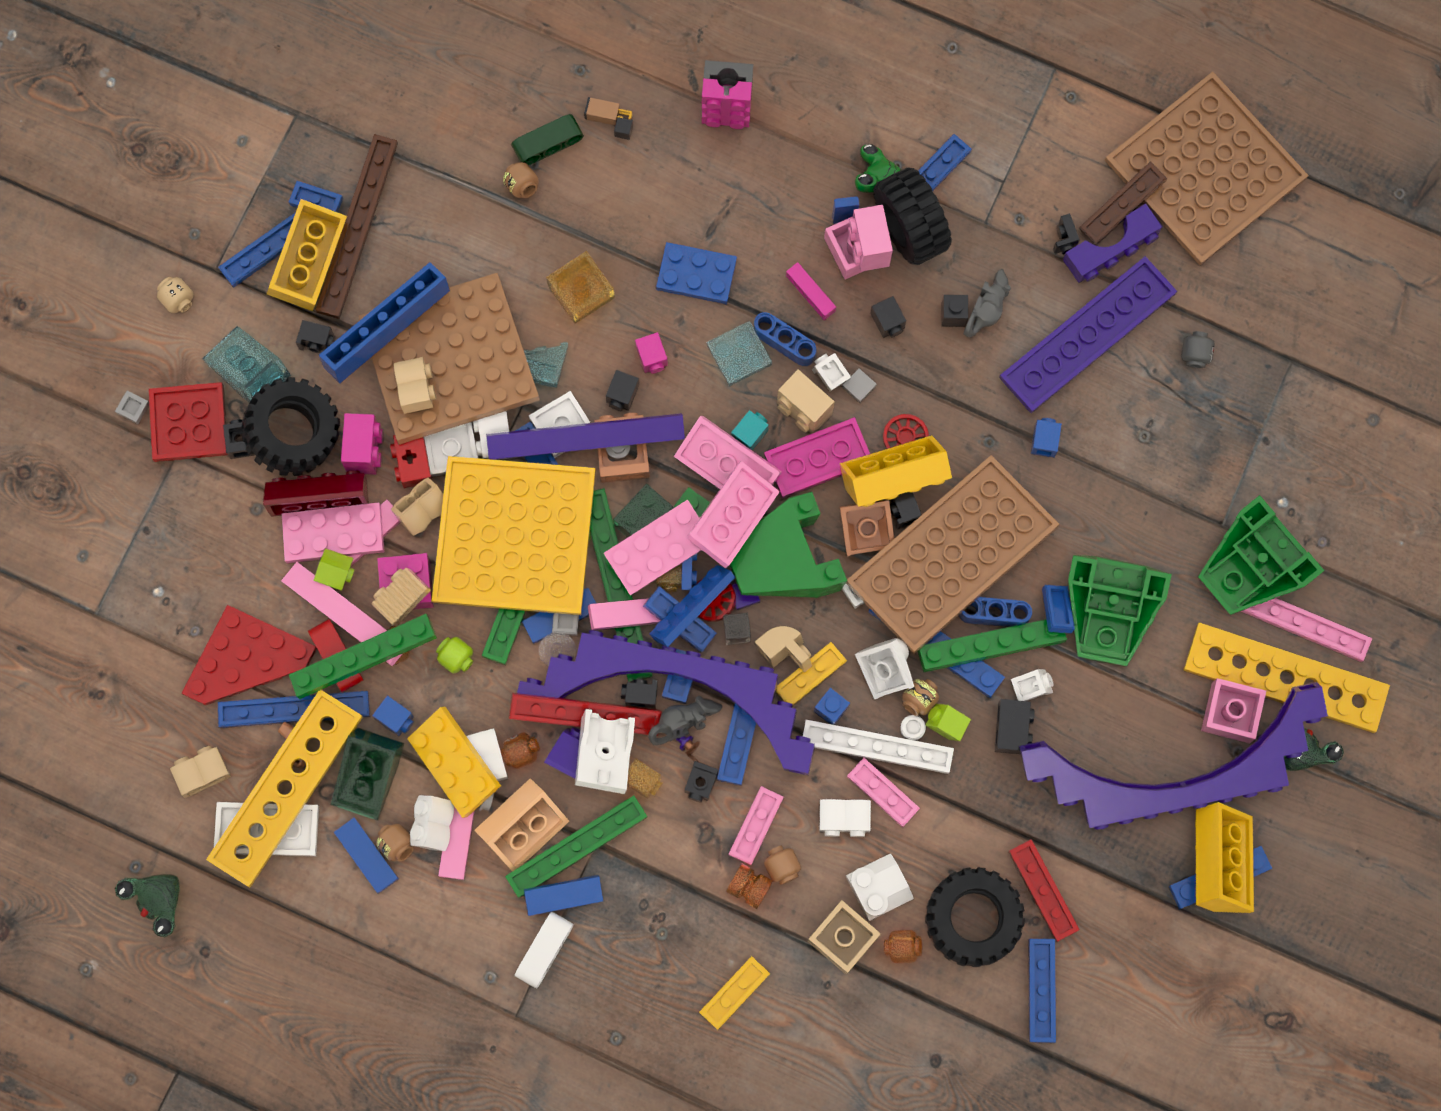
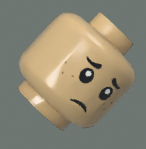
(175, 295)

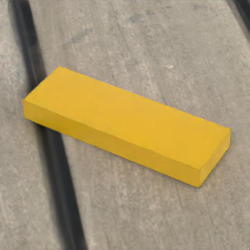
(801, 683)
(734, 993)

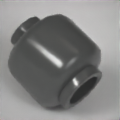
(1197, 350)

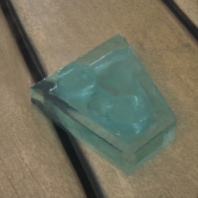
(547, 364)

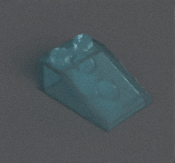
(245, 363)

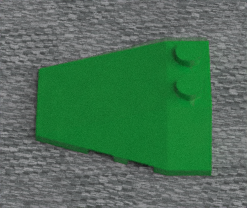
(1257, 561)
(1113, 605)

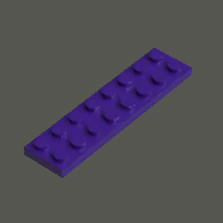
(1088, 334)

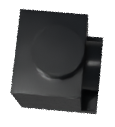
(314, 336)
(231, 433)
(905, 509)
(640, 693)
(703, 771)

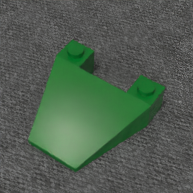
(778, 557)

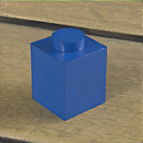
(1046, 437)
(831, 707)
(394, 716)

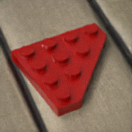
(243, 656)

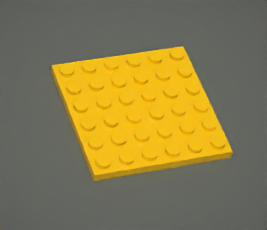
(514, 535)

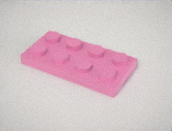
(716, 453)
(733, 514)
(339, 529)
(655, 548)

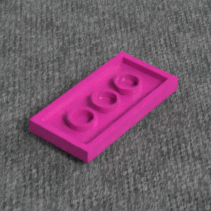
(816, 457)

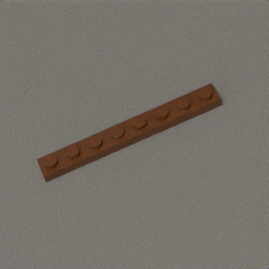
(356, 227)

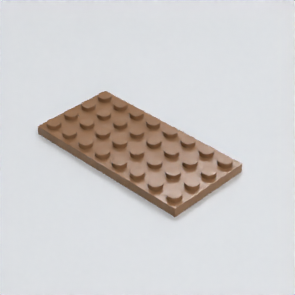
(952, 554)

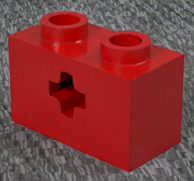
(412, 473)

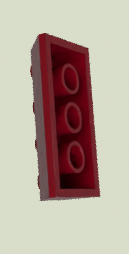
(315, 493)

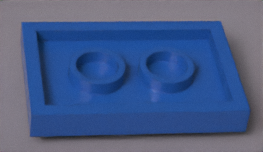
(696, 273)

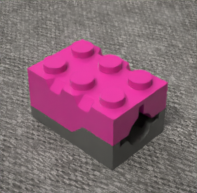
(727, 94)

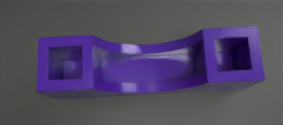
(1087, 259)

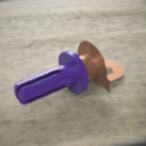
(686, 743)

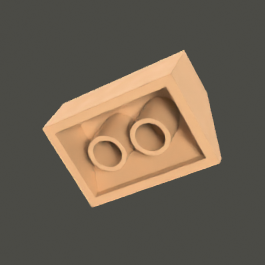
(522, 825)

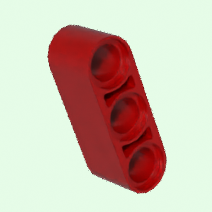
(329, 643)

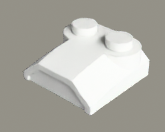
(885, 667)
(879, 887)

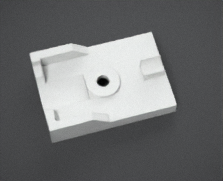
(599, 769)

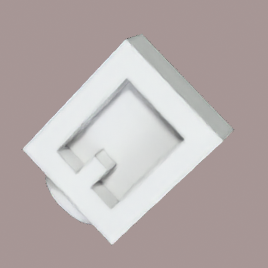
(831, 371)
(1032, 685)

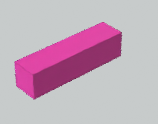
(810, 291)

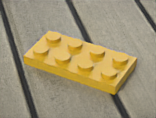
(454, 762)

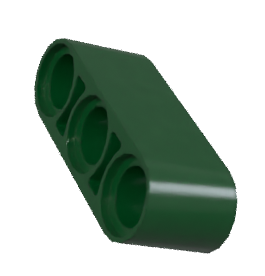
(547, 139)

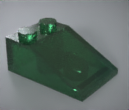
(366, 773)

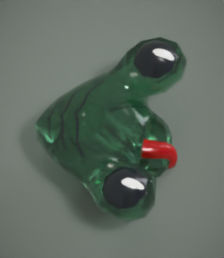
(1328, 754)
(156, 899)

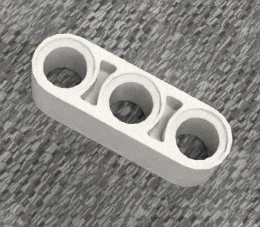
(544, 950)

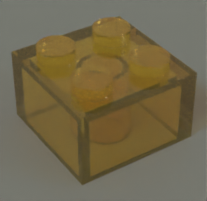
(580, 287)

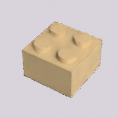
(804, 402)
(844, 937)

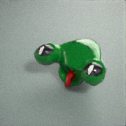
(879, 168)

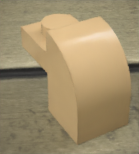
(784, 642)

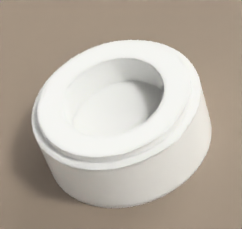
(912, 727)

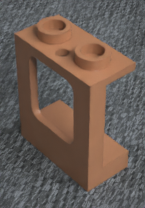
(626, 469)

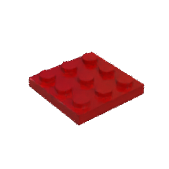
(187, 421)

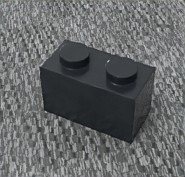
(1013, 725)

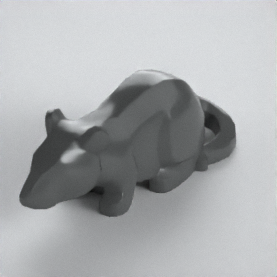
(989, 306)
(679, 718)

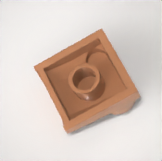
(866, 527)

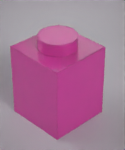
(651, 353)

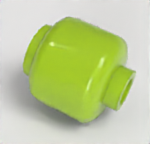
(455, 655)

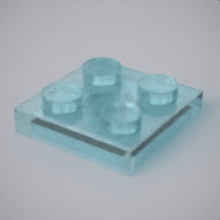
(739, 353)

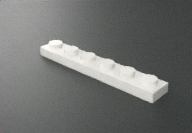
(879, 747)

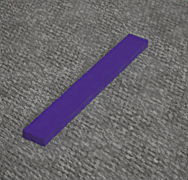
(585, 436)

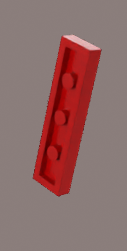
(1043, 890)

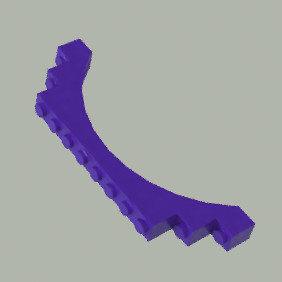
(747, 687)
(1254, 770)

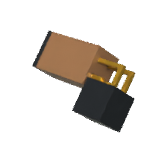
(607, 113)

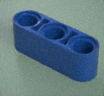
(790, 349)
(1006, 607)

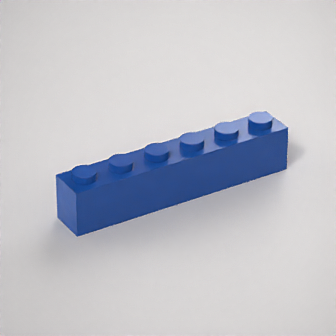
(384, 322)

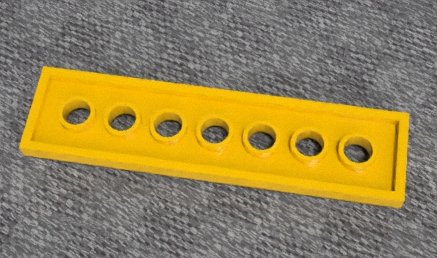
(1299, 667)
(267, 790)

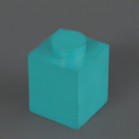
(751, 429)

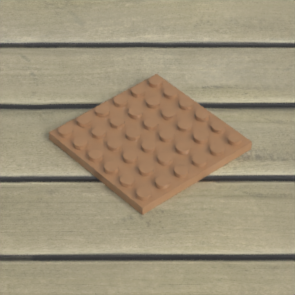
(1216, 164)
(472, 360)

